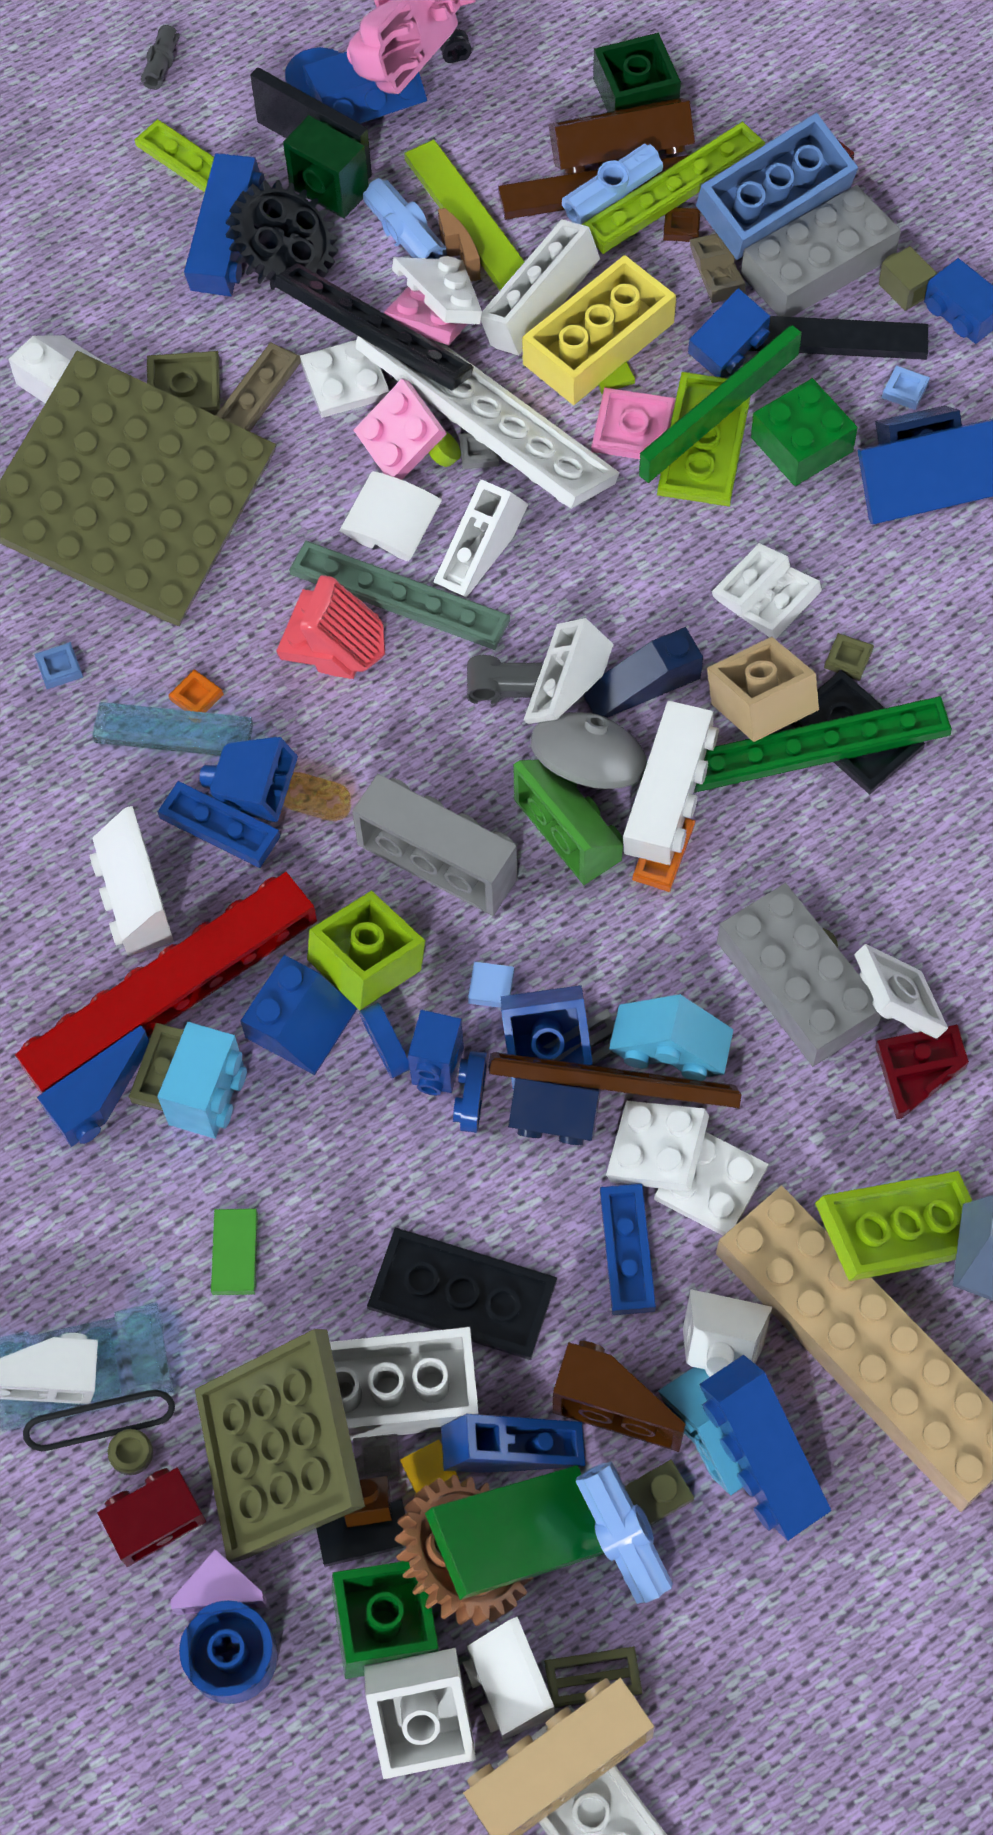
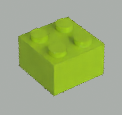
(365, 950)

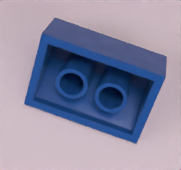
(342, 89)

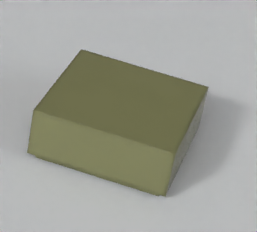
(849, 656)

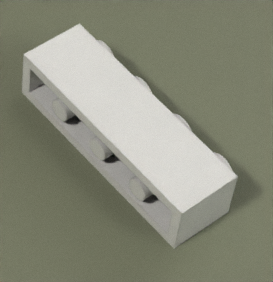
(540, 285)
(669, 783)

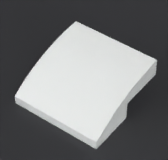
(390, 515)
(767, 590)

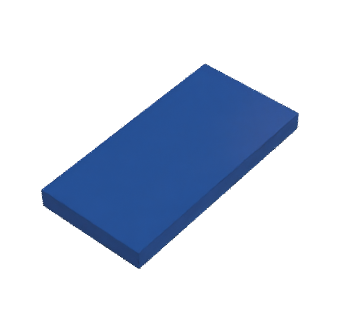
(928, 471)

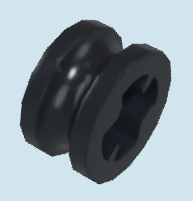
(456, 47)

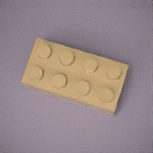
(560, 1761)

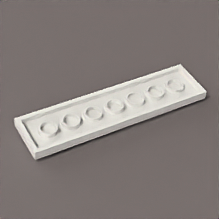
(508, 429)

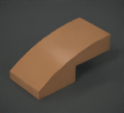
(459, 242)

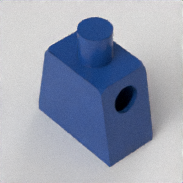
(252, 776)

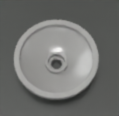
(589, 750)

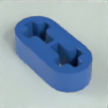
(384, 1040)

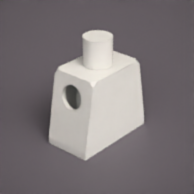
(723, 1330)

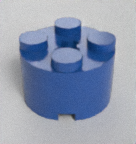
(209, 1635)

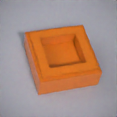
(196, 693)

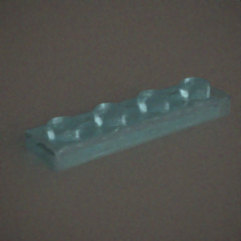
(168, 728)

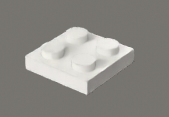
(343, 379)
(900, 992)
(658, 1145)
(720, 1187)

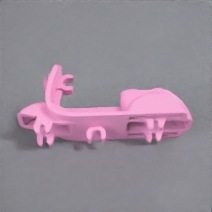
(401, 39)

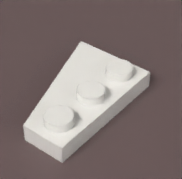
(445, 287)

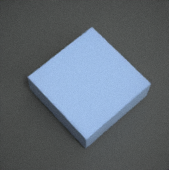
(905, 387)
(490, 983)

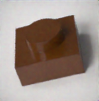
(376, 1501)

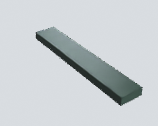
(403, 595)

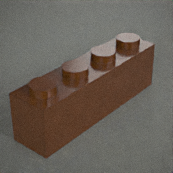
(620, 132)

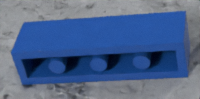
(210, 263)
(764, 1447)

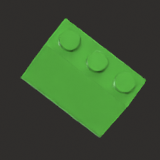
(567, 820)

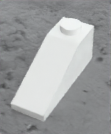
(481, 537)
(569, 669)
(51, 1371)

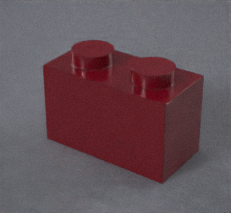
(151, 1515)

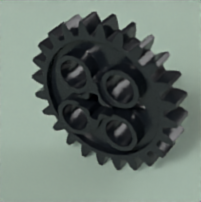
(280, 232)

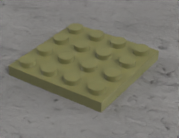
(278, 1446)

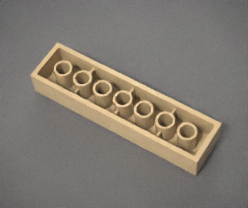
(866, 1345)

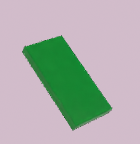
(514, 1532)

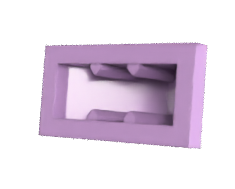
(216, 1582)

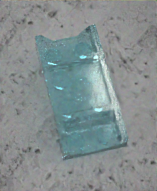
(128, 1362)

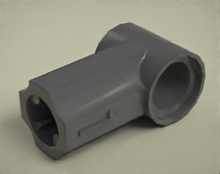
(496, 680)

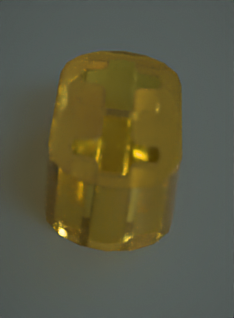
(317, 789)

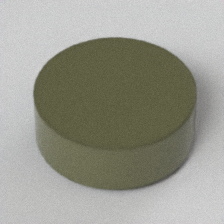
(130, 1452)

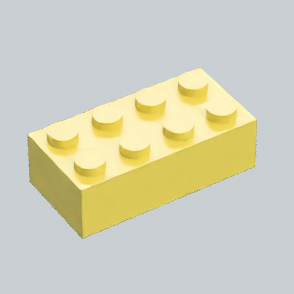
(598, 329)

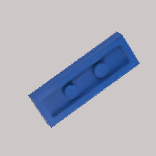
(219, 824)
(627, 1249)

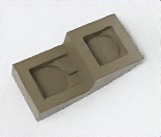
(716, 267)

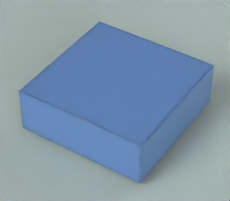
(58, 665)

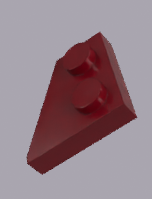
(919, 1066)

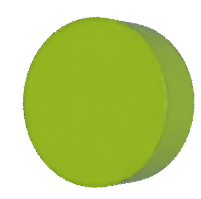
(446, 451)

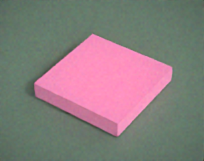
(630, 422)

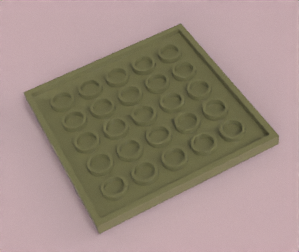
(128, 488)

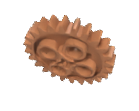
(430, 1567)

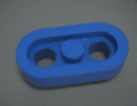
(472, 1074)

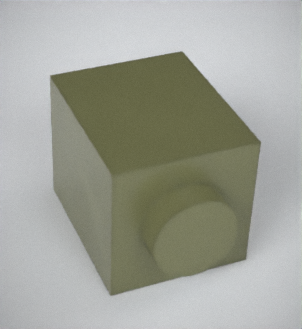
(906, 277)

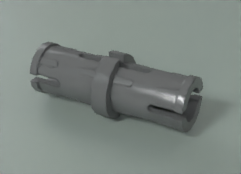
(160, 57)

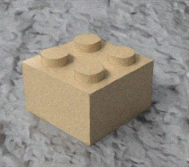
(763, 688)

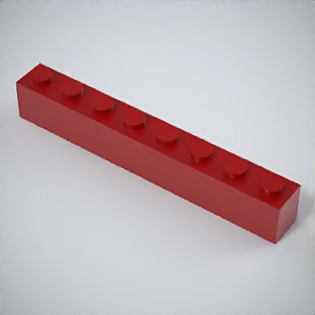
(173, 981)

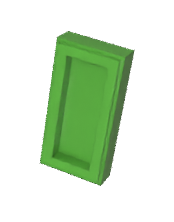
(234, 1252)

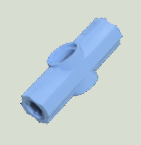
(625, 174)
(403, 221)
(624, 1532)

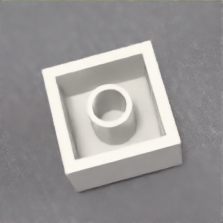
(419, 1713)

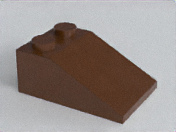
(606, 1395)

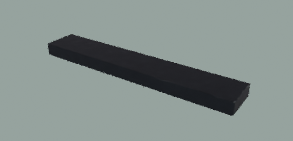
(374, 326)
(854, 337)

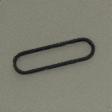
(26, 1435)

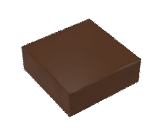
(681, 224)

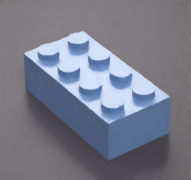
(776, 184)

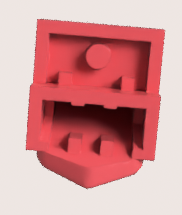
(333, 631)

